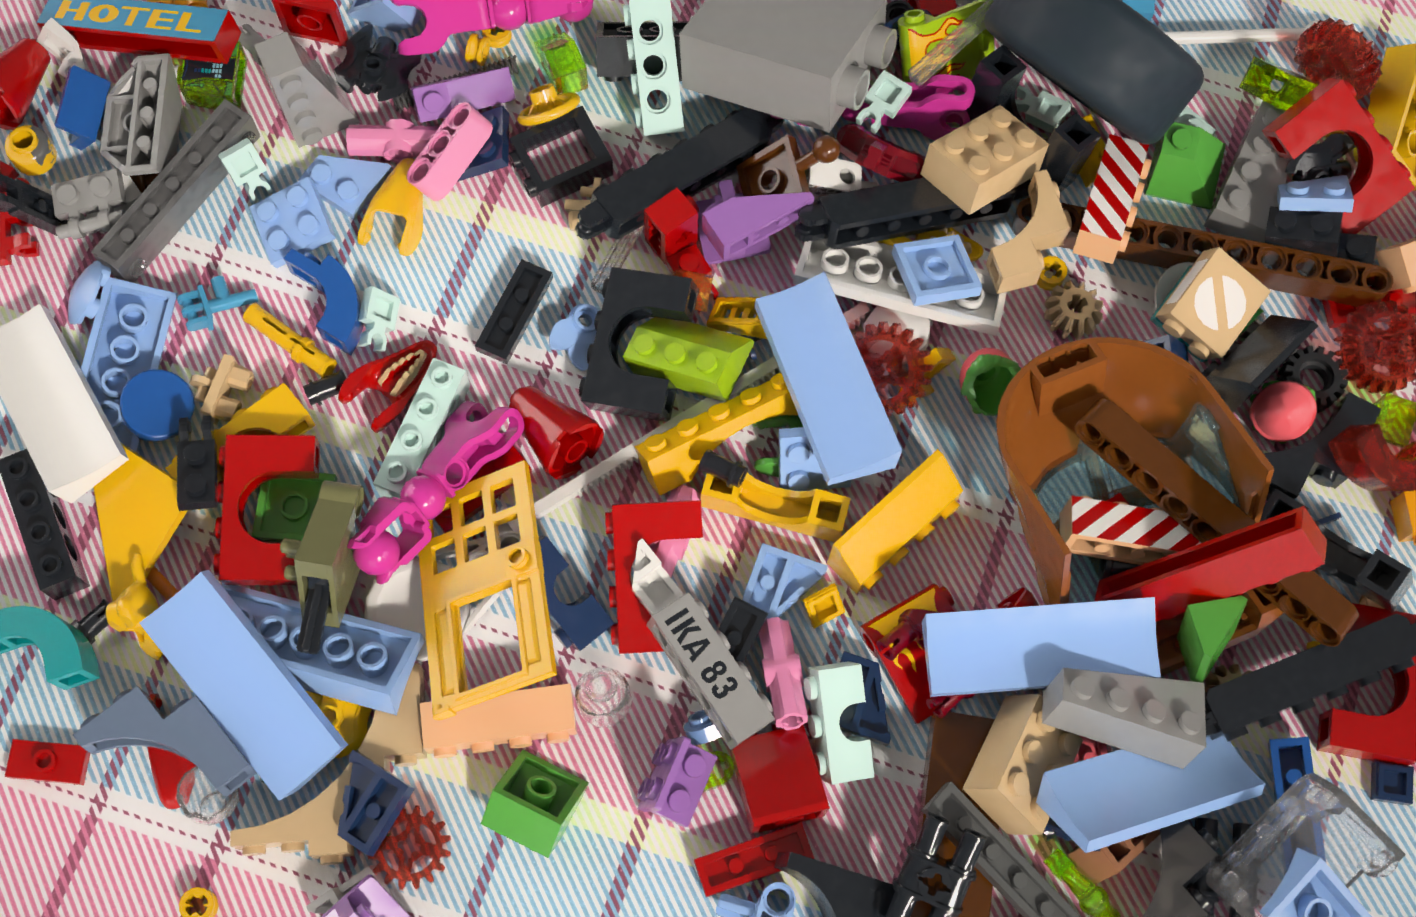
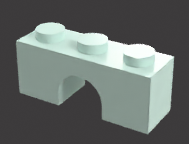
(830, 692)

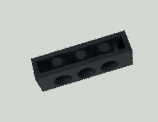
(43, 528)

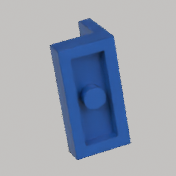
(82, 106)

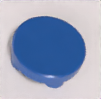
(154, 404)

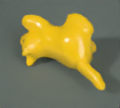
(133, 606)

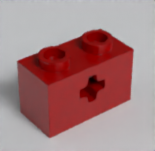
(671, 224)

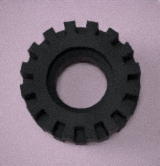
(1324, 366)

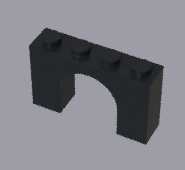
(1069, 143)
(627, 299)
(1372, 575)

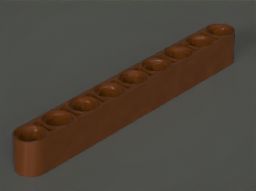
(1206, 514)

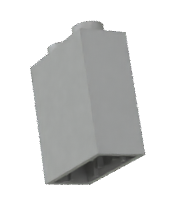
(787, 55)

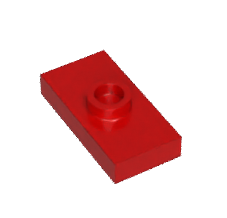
(47, 762)

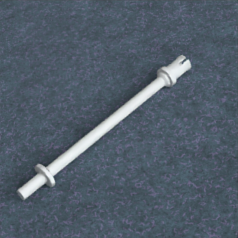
(1238, 35)

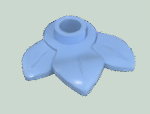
(573, 336)

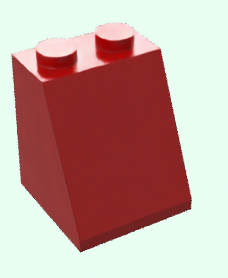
(778, 779)

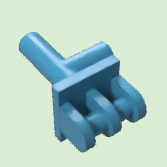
(206, 307)

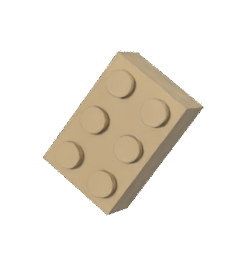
(984, 159)
(1013, 763)

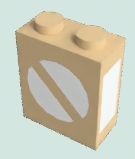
(1212, 304)

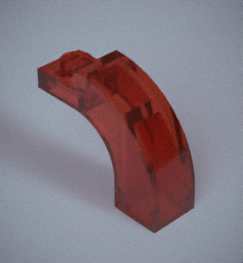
(1369, 461)

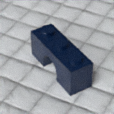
(575, 622)

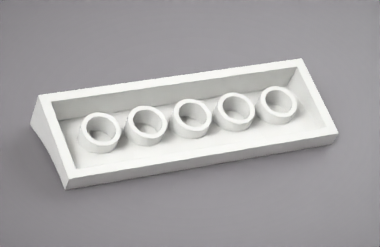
(872, 276)
(55, 407)

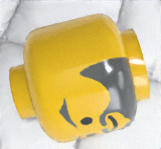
(30, 150)

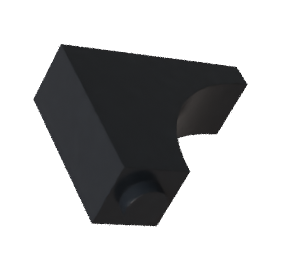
(837, 889)

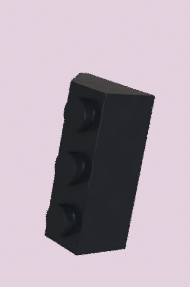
(612, 49)
(1257, 357)

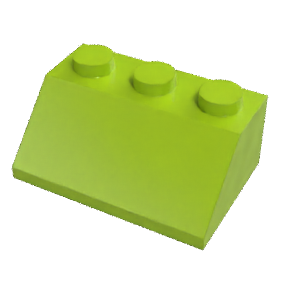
(689, 356)

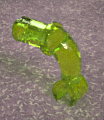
(1092, 898)

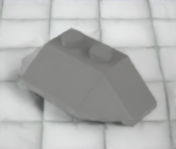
(143, 117)

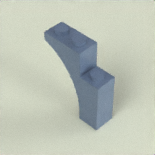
(186, 732)

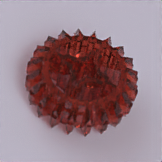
(1338, 52)
(1366, 345)
(893, 357)

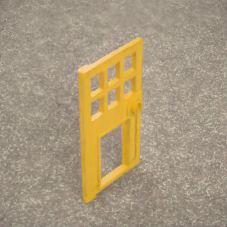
(500, 569)

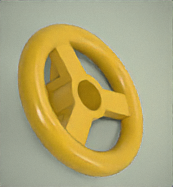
(547, 105)

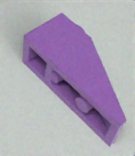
(478, 89)
(750, 219)

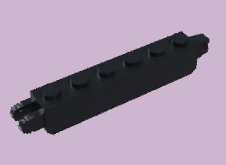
(689, 166)
(891, 213)
(1308, 675)

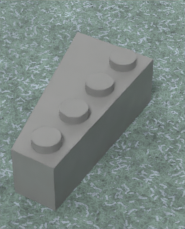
(305, 94)
(1250, 183)
(1130, 712)

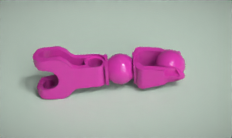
(461, 16)
(928, 106)
(423, 497)

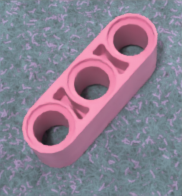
(449, 151)

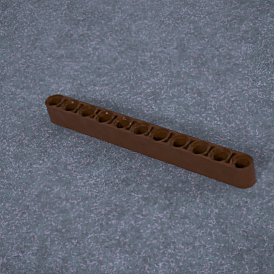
(1249, 254)

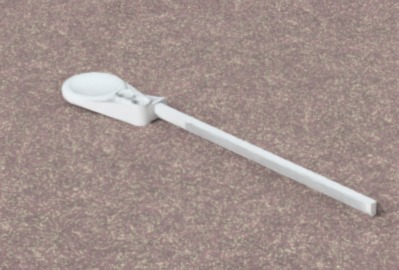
(400, 599)

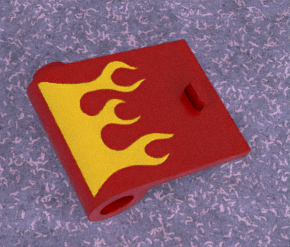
(909, 668)

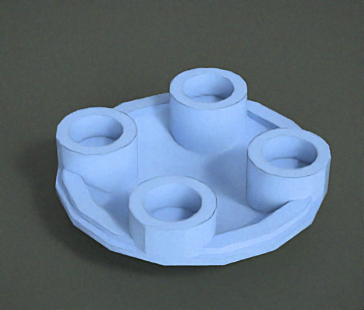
(84, 291)

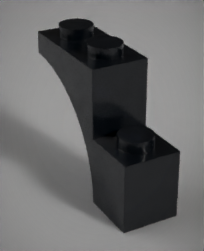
(1318, 234)

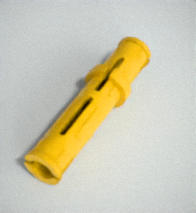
(301, 349)

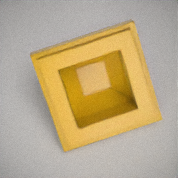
(823, 605)

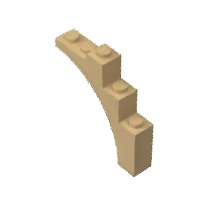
(317, 822)

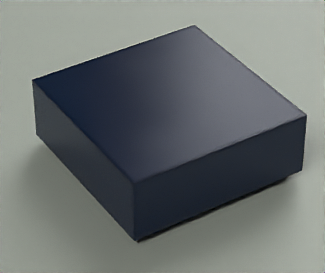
(1392, 783)

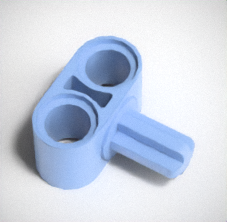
(737, 907)

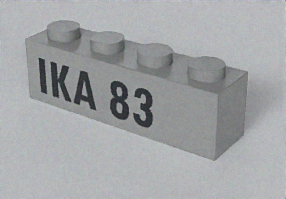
(710, 670)

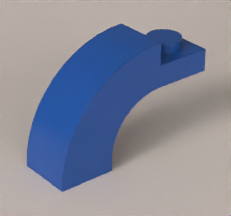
(340, 320)

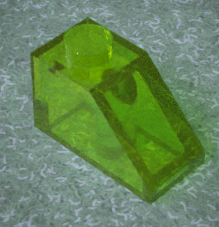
(563, 63)

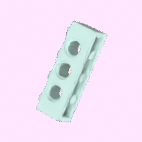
(669, 117)
(423, 426)

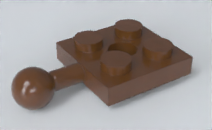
(785, 161)

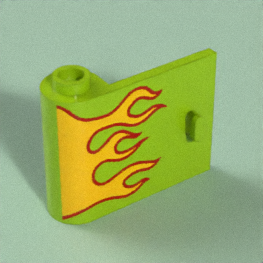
(922, 32)

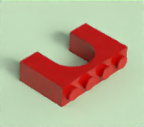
(1332, 107)
(248, 464)
(628, 525)
(1371, 737)

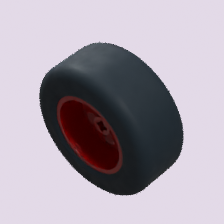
(1103, 59)

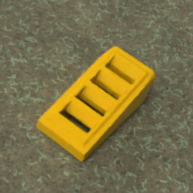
(745, 325)

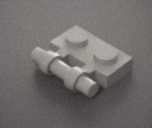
(88, 195)

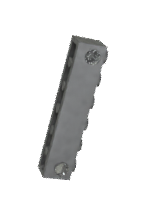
(174, 194)

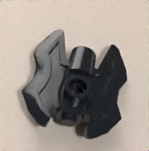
(375, 68)
(1322, 159)

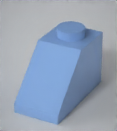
(385, 14)

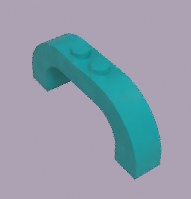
(64, 649)

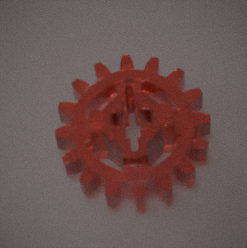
(427, 850)

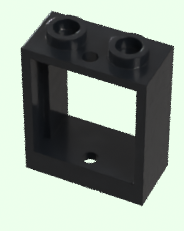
(570, 181)

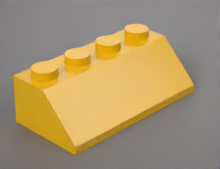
(1395, 105)
(895, 523)

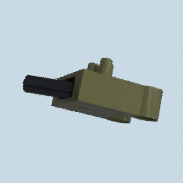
(324, 563)

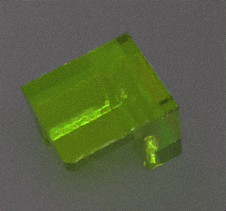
(1396, 418)

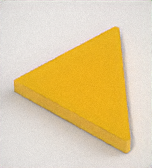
(135, 516)

